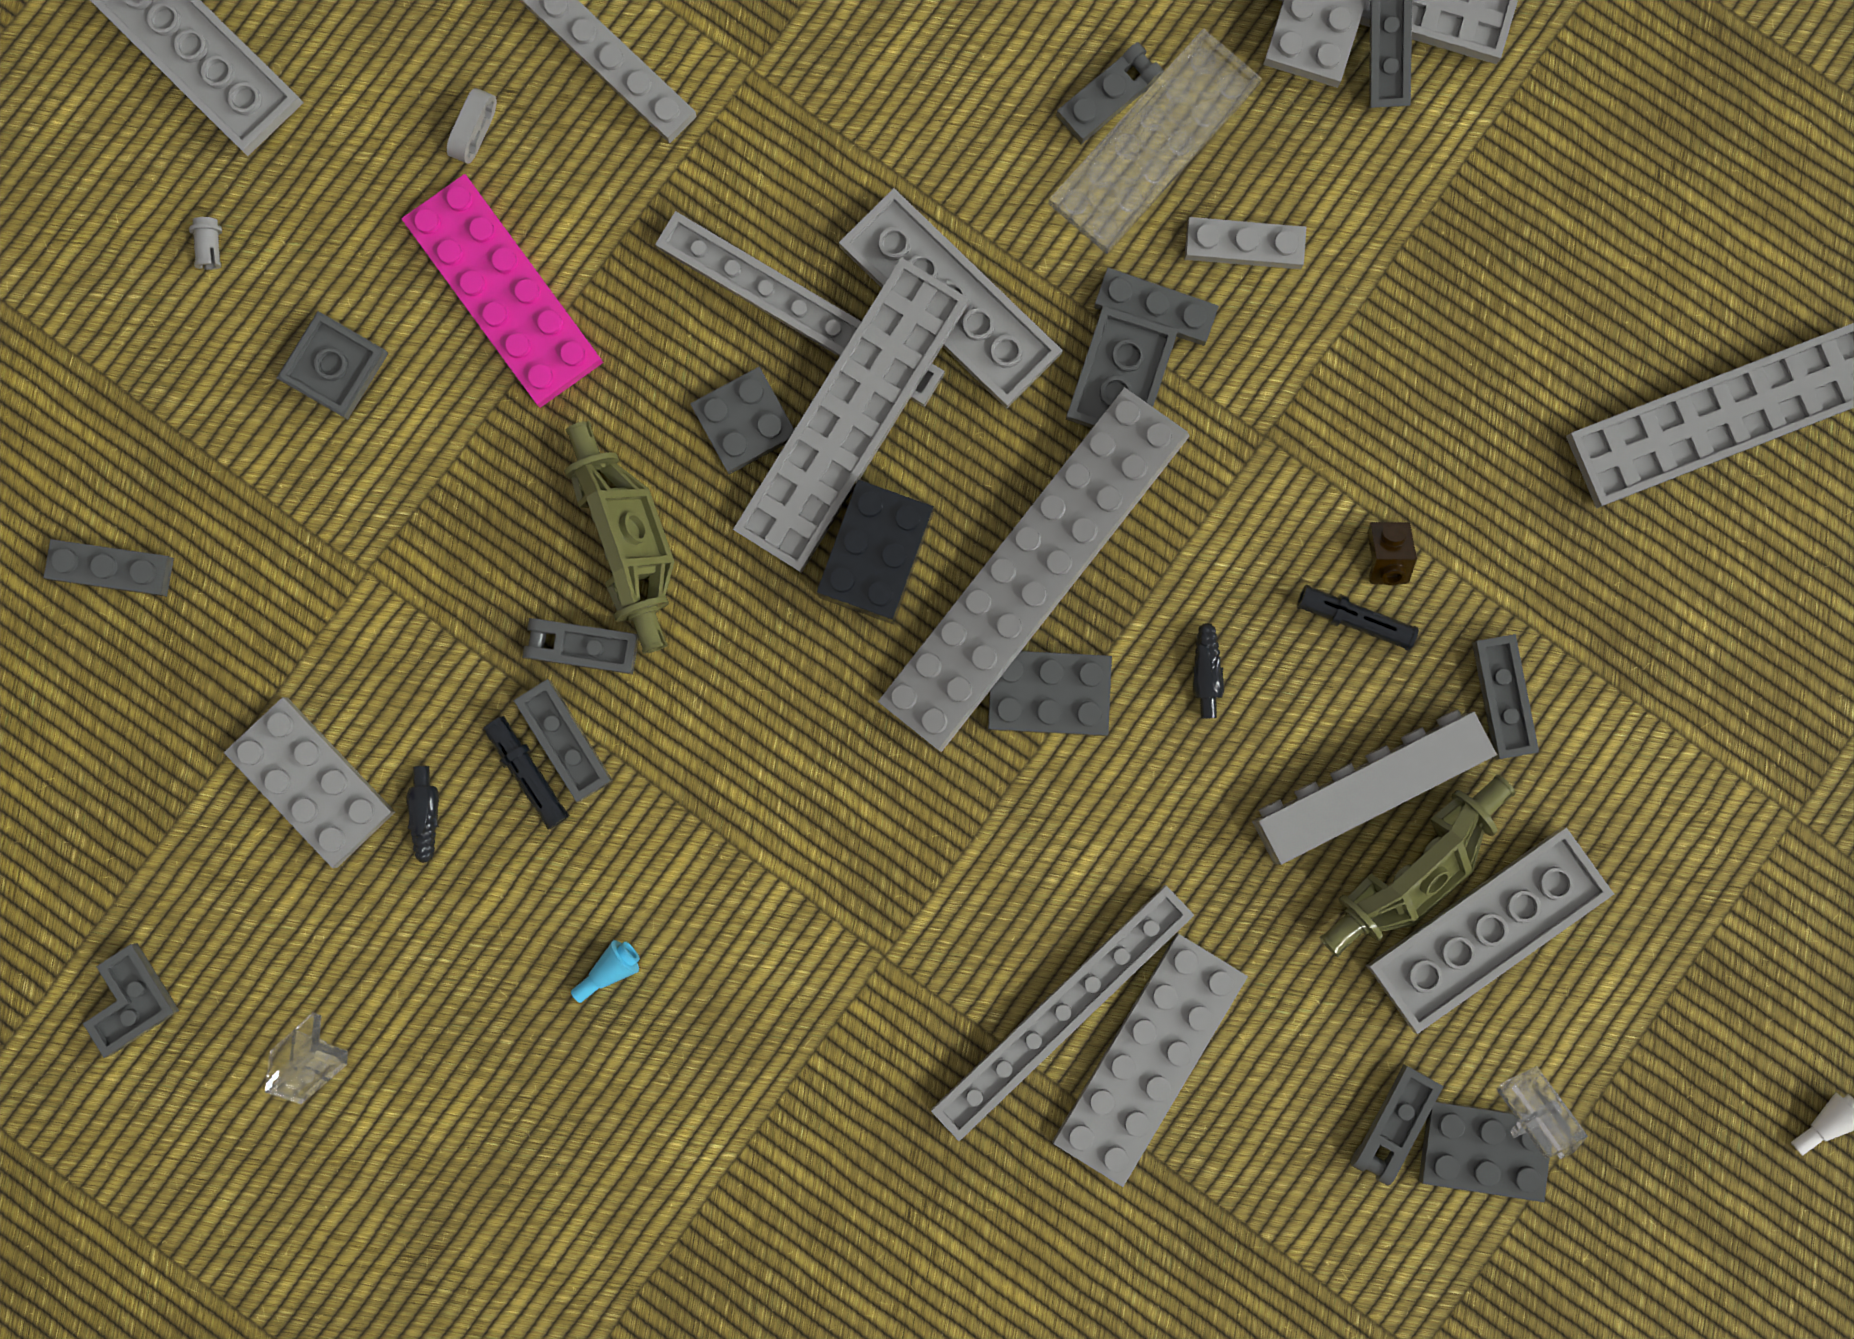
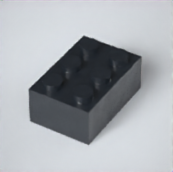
(875, 552)

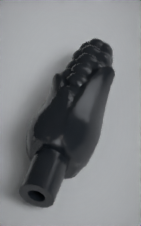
(1208, 673)
(423, 813)

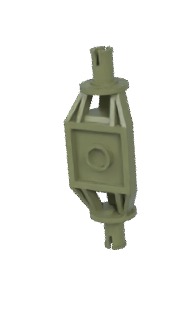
(629, 534)
(1430, 879)

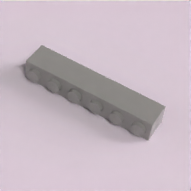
(1373, 787)

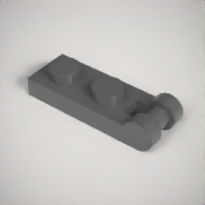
(1108, 94)
(582, 646)
(1397, 1124)

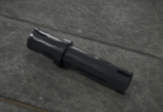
(1343, 612)
(530, 779)

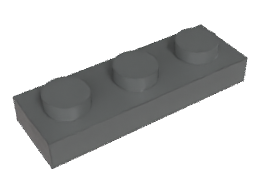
(1390, 53)
(1157, 304)
(108, 568)
(1505, 696)
(563, 740)

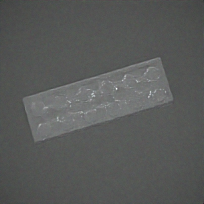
(1155, 141)

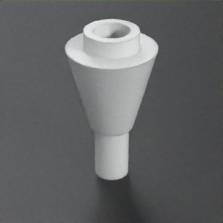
(1832, 1122)

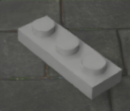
(1245, 243)

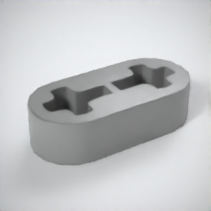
(471, 125)

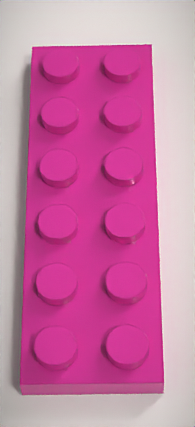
(502, 290)

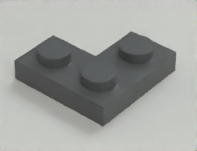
(139, 1004)

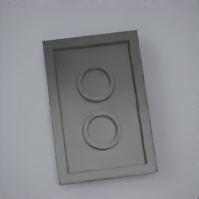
(1121, 354)
(1053, 694)
(1476, 1153)

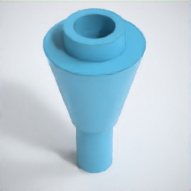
(614, 965)

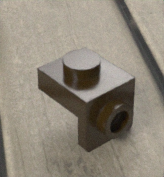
(1391, 552)

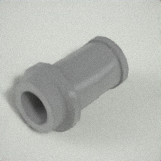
(206, 242)

